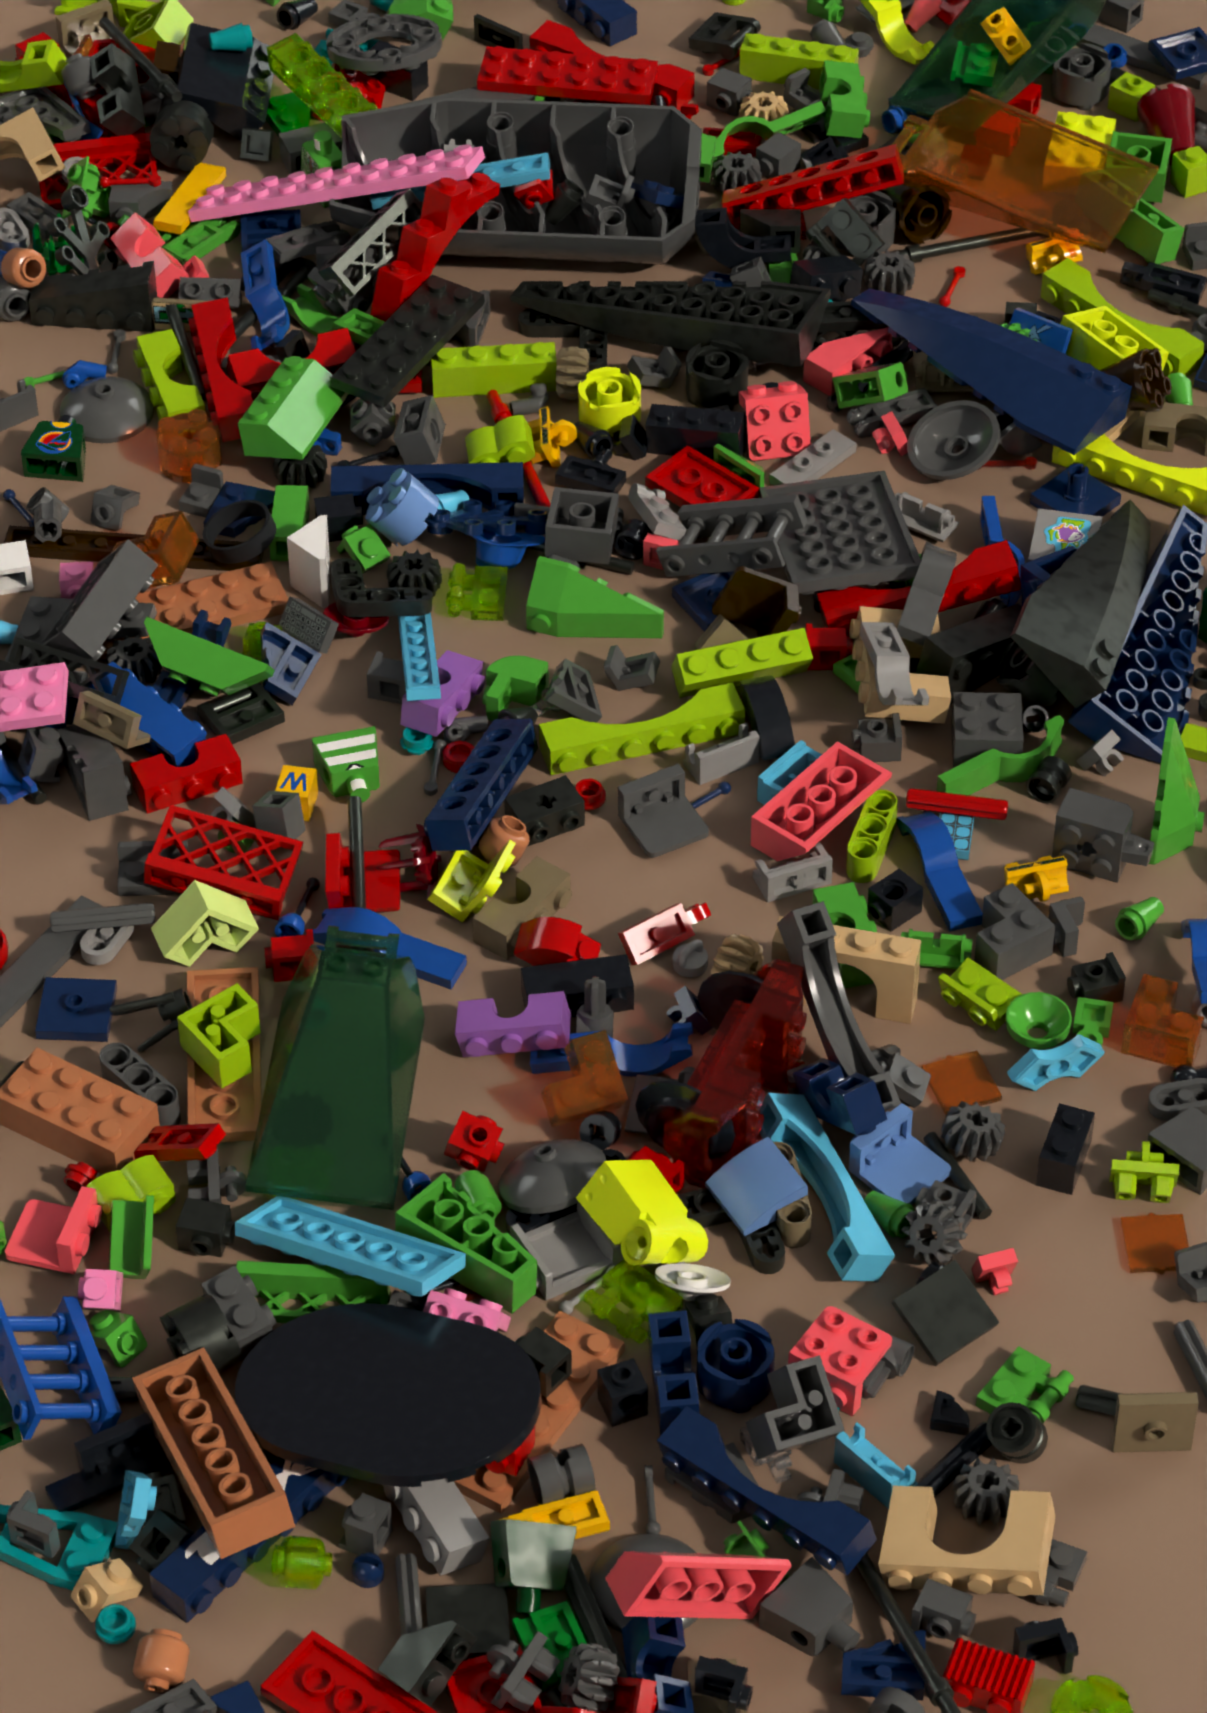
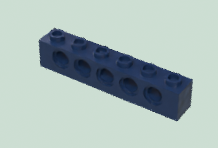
(481, 785)

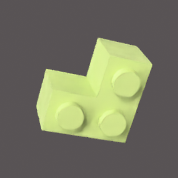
(201, 918)

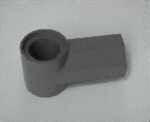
(48, 515)

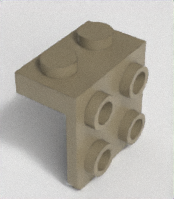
(81, 22)

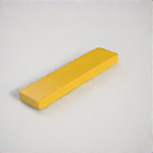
(174, 215)

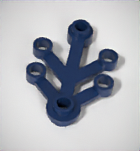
(472, 521)

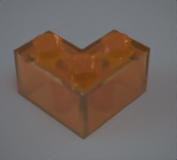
(170, 544)
(1157, 1029)
(594, 1083)

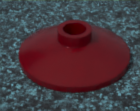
(355, 625)

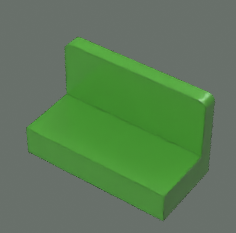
(131, 1237)

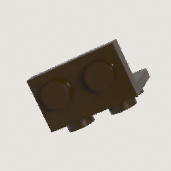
(758, 601)

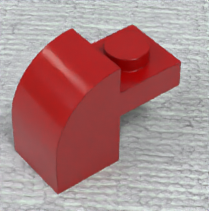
(553, 941)

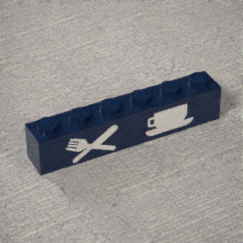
(197, 1574)

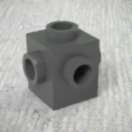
(372, 421)

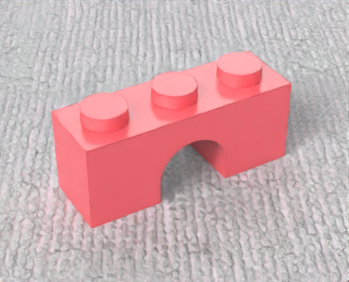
(139, 243)

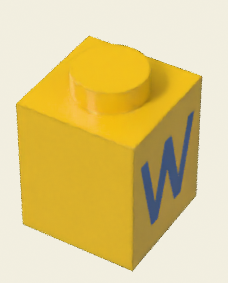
(301, 781)

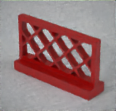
(104, 153)
(182, 871)

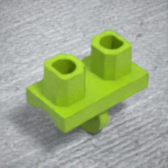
(1144, 1169)

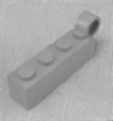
(441, 1523)

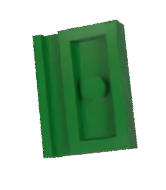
(975, 63)
(559, 1626)

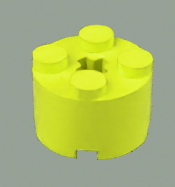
(608, 398)

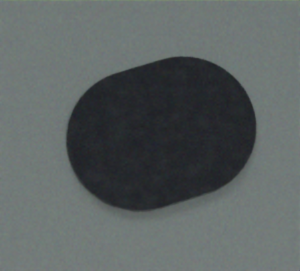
(388, 1394)

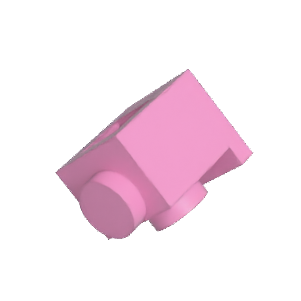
(73, 576)
(101, 1289)

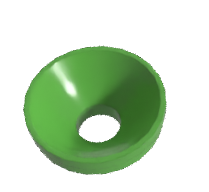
(1042, 1012)

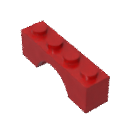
(254, 369)

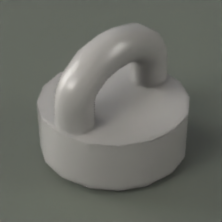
(690, 959)

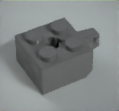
(1098, 836)

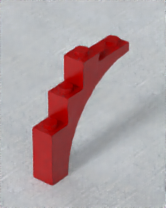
(422, 242)

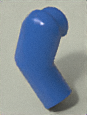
(81, 371)

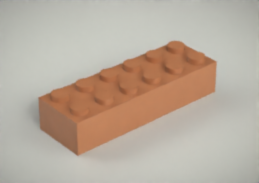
(213, 1453)

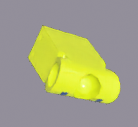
(642, 1214)

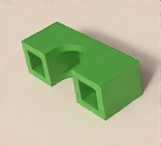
(846, 106)
(849, 911)

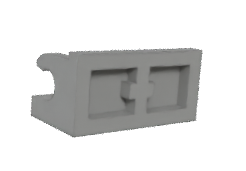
(723, 757)
(794, 875)

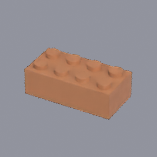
(76, 1112)

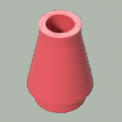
(921, 13)

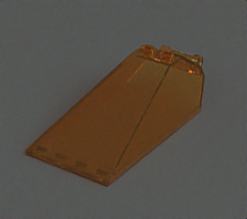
(1025, 170)

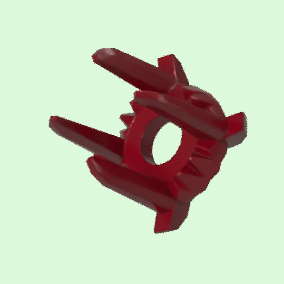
(424, 860)

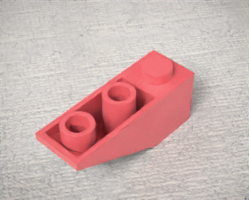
(844, 356)

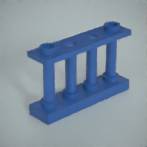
(76, 1350)

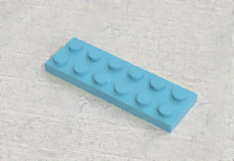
(350, 1245)

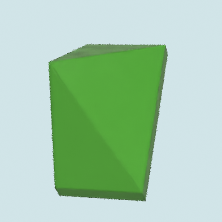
(739, 465)

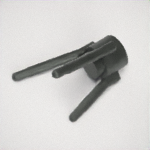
(169, 1007)

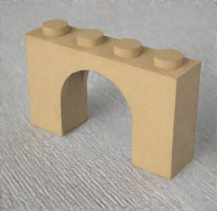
(28, 139)
(936, 686)
(885, 958)
(1009, 1566)

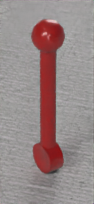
(708, 69)
(154, 180)
(959, 272)

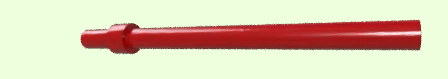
(499, 412)

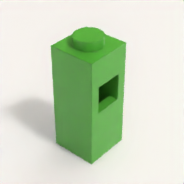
(289, 514)

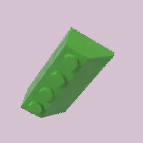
(290, 411)

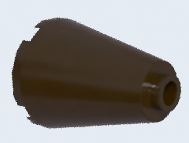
(920, 210)

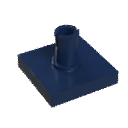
(1076, 493)

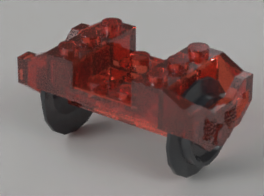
(754, 1046)

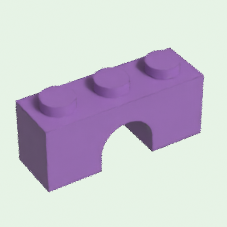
(459, 682)
(539, 1027)

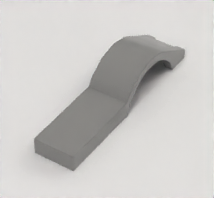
(890, 665)

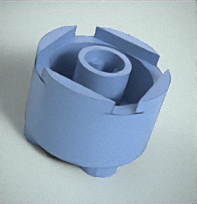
(401, 507)

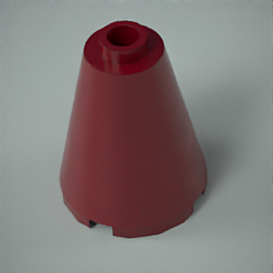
(1169, 115)

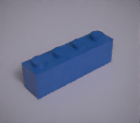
(169, 728)

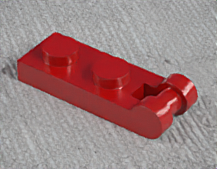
(182, 1142)

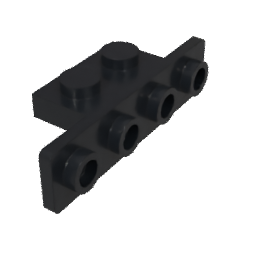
(104, 1461)

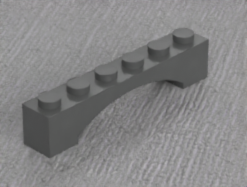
(811, 944)

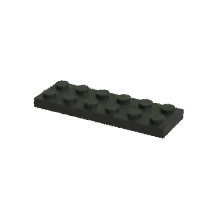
(407, 340)

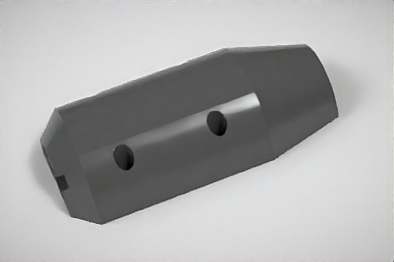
(580, 142)

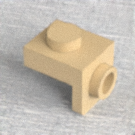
(103, 1586)

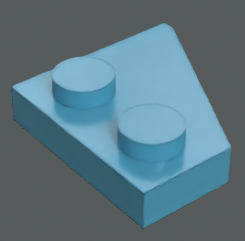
(135, 1501)

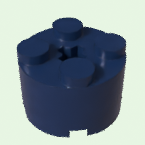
(735, 1364)

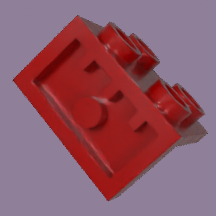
(381, 885)

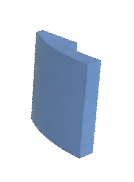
(756, 1186)

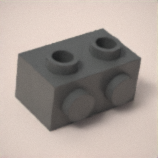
(238, 1303)

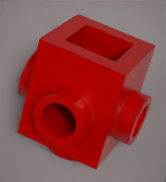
(474, 1142)

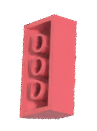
(815, 802)
(694, 1584)

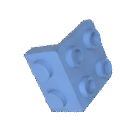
(895, 1160)

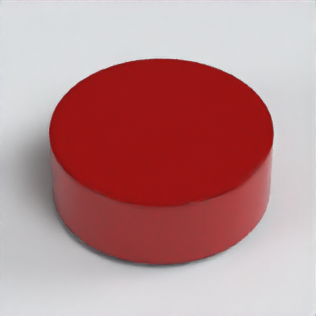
(456, 754)

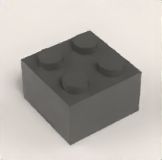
(582, 525)
(985, 723)

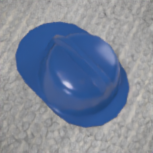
(503, 550)

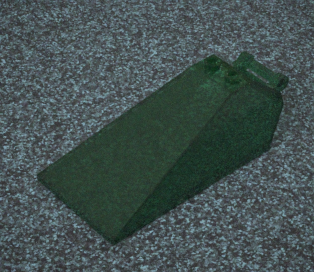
(1048, 26)
(341, 1075)

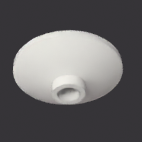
(692, 1279)

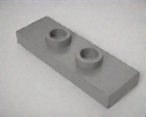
(815, 459)

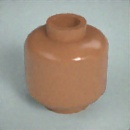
(23, 267)
(497, 835)
(161, 1660)

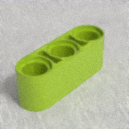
(871, 836)

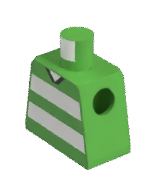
(348, 762)

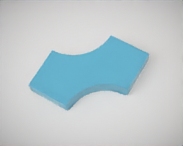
(1043, 1066)

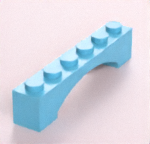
(858, 1243)

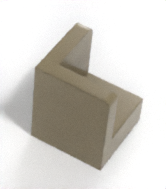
(719, 633)

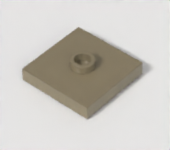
(1154, 1422)

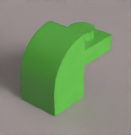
(515, 680)

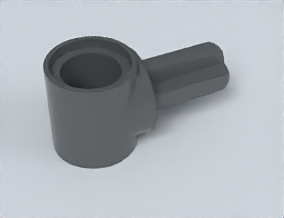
(595, 1013)
(892, 1363)

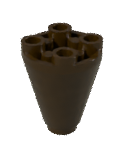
(1146, 377)

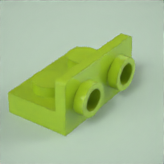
(978, 993)

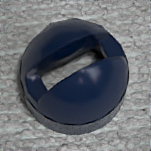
(367, 1570)

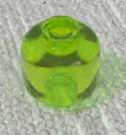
(301, 1562)

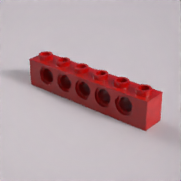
(819, 184)

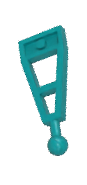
(88, 1545)

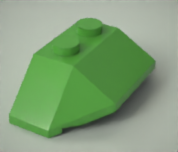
(203, 661)

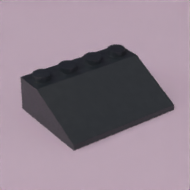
(226, 83)

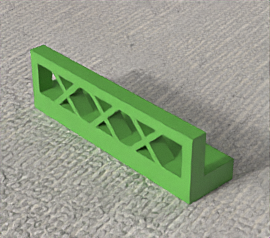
(310, 1285)

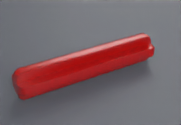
(957, 804)

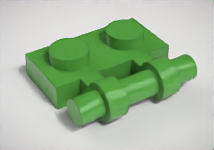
(1018, 1381)

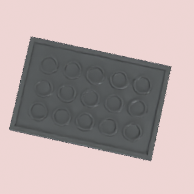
(850, 534)

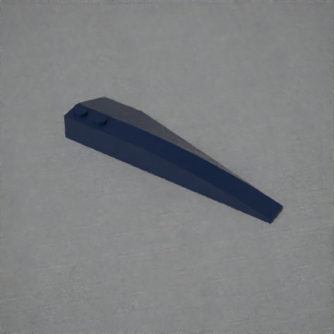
(1033, 383)
(1157, 652)

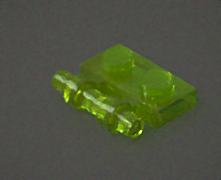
(488, 594)
(636, 1290)

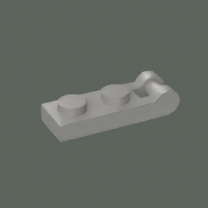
(656, 512)

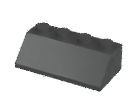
(102, 602)

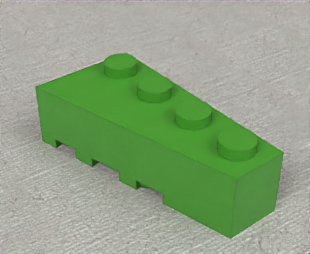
(494, 1260)

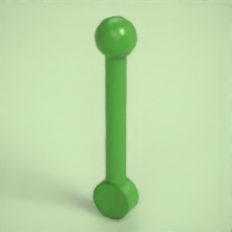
(33, 381)

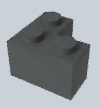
(1013, 933)
(804, 1410)

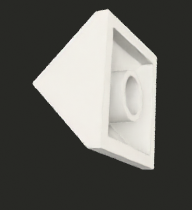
(311, 561)

